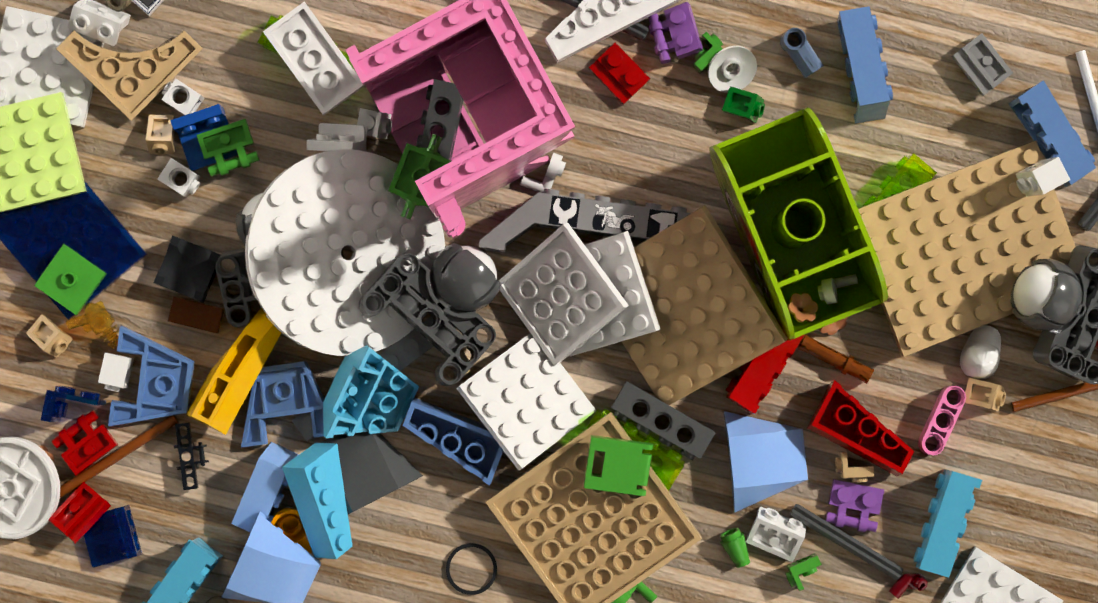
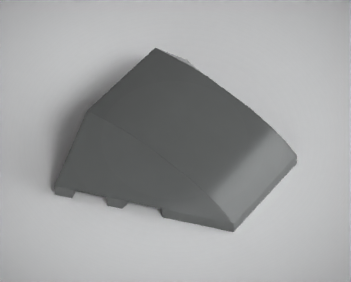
(370, 468)

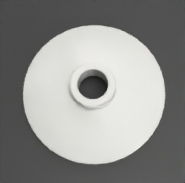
(737, 75)

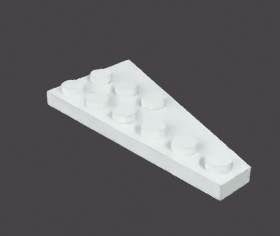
(597, 21)

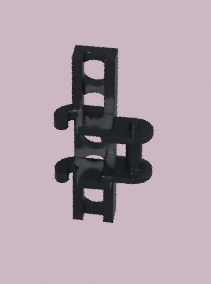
(193, 464)

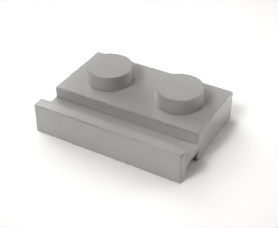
(982, 64)

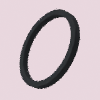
(476, 591)

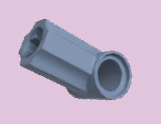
(803, 54)

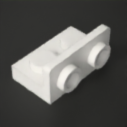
(97, 21)
(339, 137)
(776, 533)

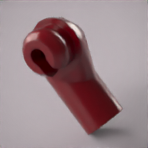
(908, 581)

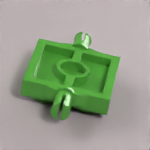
(412, 166)

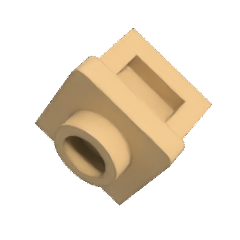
(857, 473)

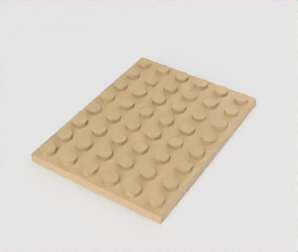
(960, 245)

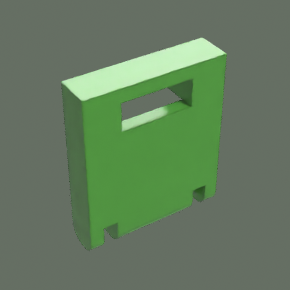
(622, 465)

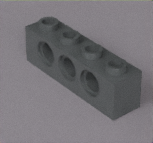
(430, 118)
(700, 434)

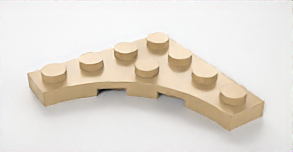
(129, 77)

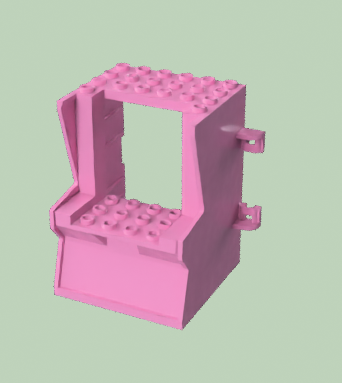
(498, 82)

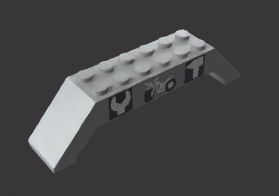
(584, 216)

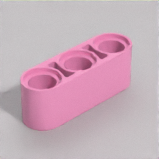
(951, 411)

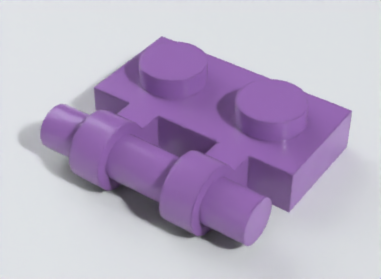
(682, 30)
(855, 497)

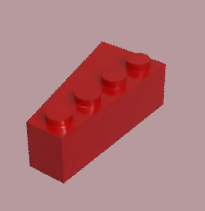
(759, 374)
(859, 431)

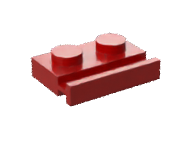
(619, 73)
(79, 512)

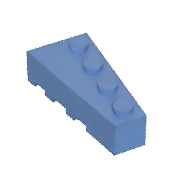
(864, 64)
(1052, 131)
(456, 436)

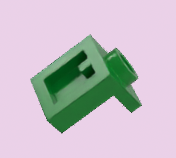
(744, 104)

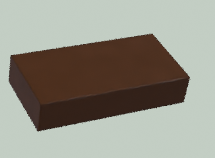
(195, 315)

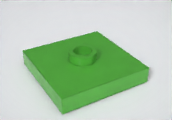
(70, 279)

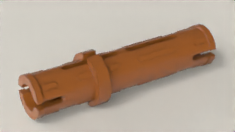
(840, 361)

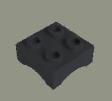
(187, 269)

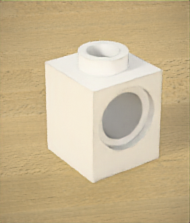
(193, 98)
(169, 174)
(115, 371)

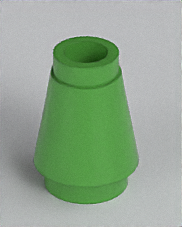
(735, 546)

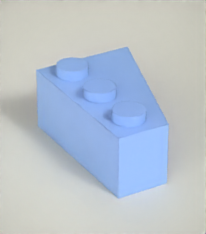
(264, 487)

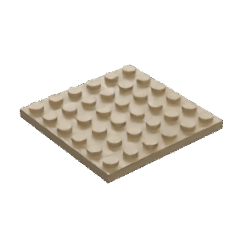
(705, 309)
(590, 540)

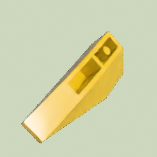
(234, 375)

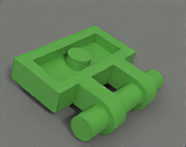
(225, 140)

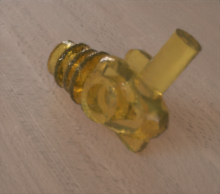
(98, 320)

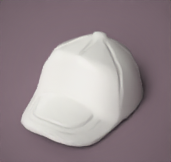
(981, 353)

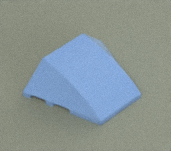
(763, 458)
(271, 568)

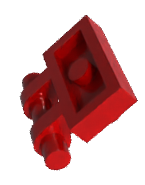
(87, 450)

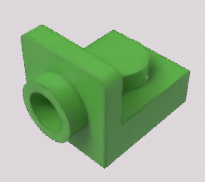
(704, 57)
(803, 566)

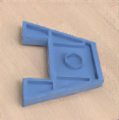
(163, 381)
(279, 393)

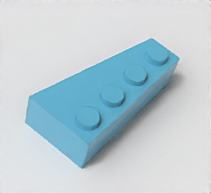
(320, 499)
(946, 522)
(186, 573)

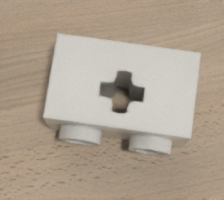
(1042, 177)

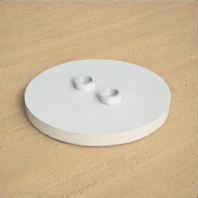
(26, 488)

